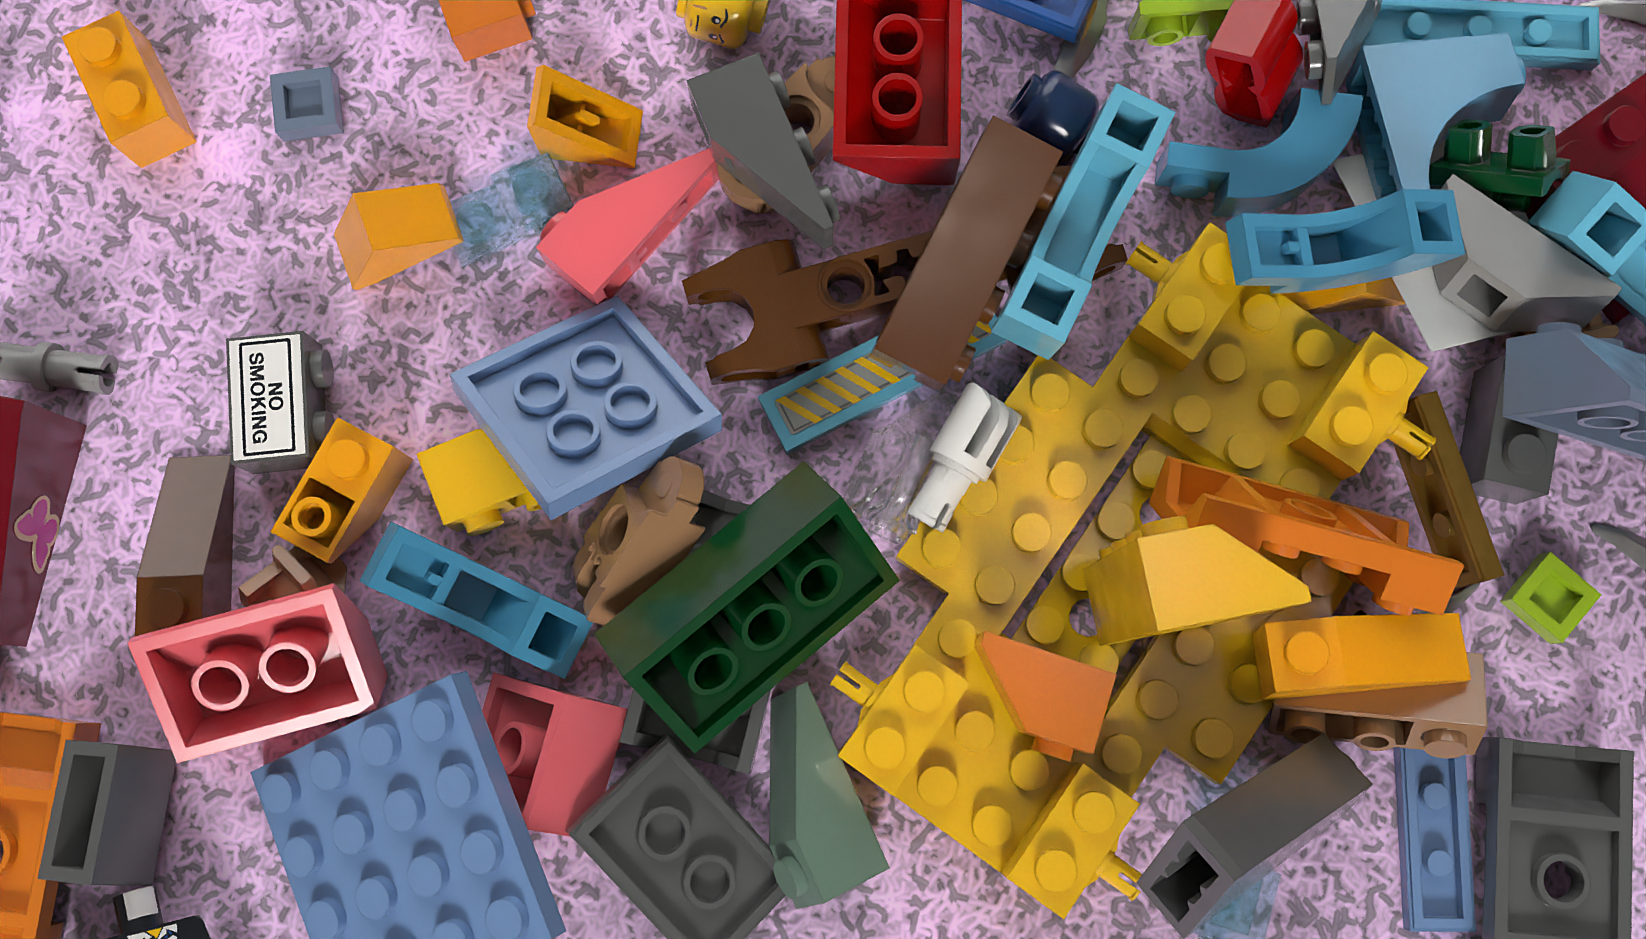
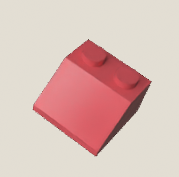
(552, 748)

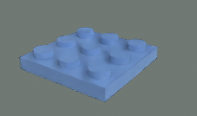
(585, 405)

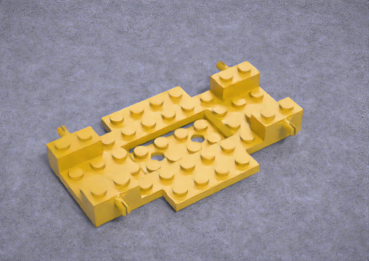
(1212, 381)

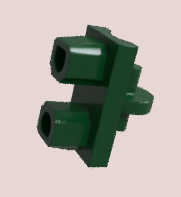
(1503, 177)

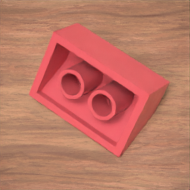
(260, 671)

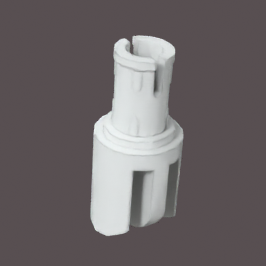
(964, 453)

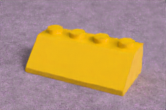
(1182, 580)

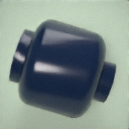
(1055, 111)

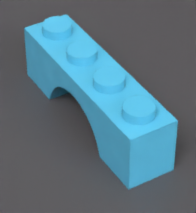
(1082, 221)
(1603, 229)

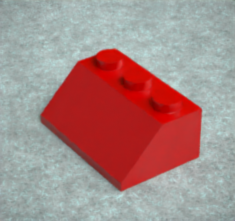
(899, 89)

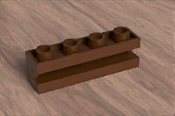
(967, 254)

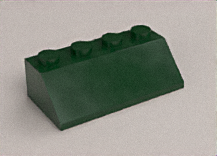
(747, 607)

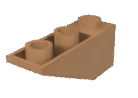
(1433, 718)

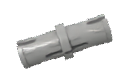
(52, 367)

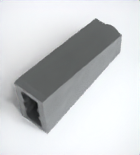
(1250, 833)

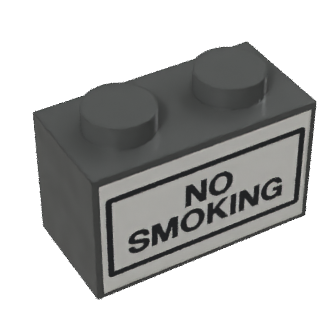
(277, 400)

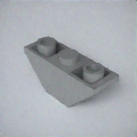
(1514, 272)

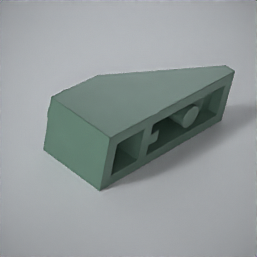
(815, 814)

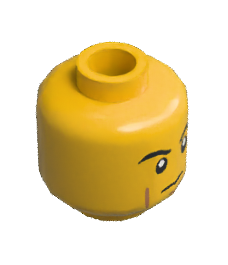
(723, 21)

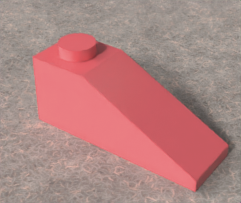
(618, 229)

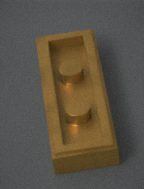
(1447, 497)

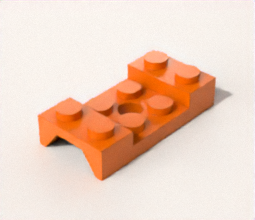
(1284, 521)
(28, 781)

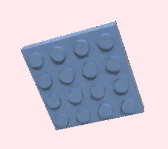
(408, 827)

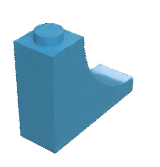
(1422, 90)

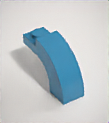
(1269, 174)
(1345, 245)
(476, 600)

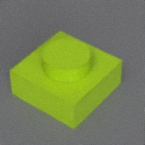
(1550, 598)

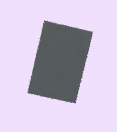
(680, 849)

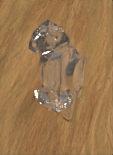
(897, 467)

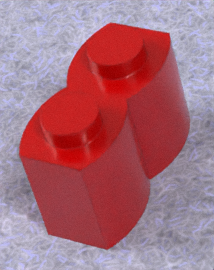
(1254, 59)

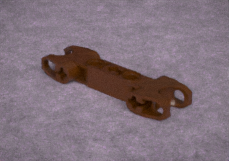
(794, 302)

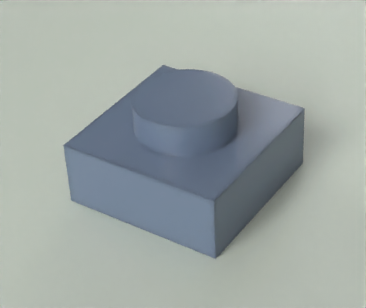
(306, 104)

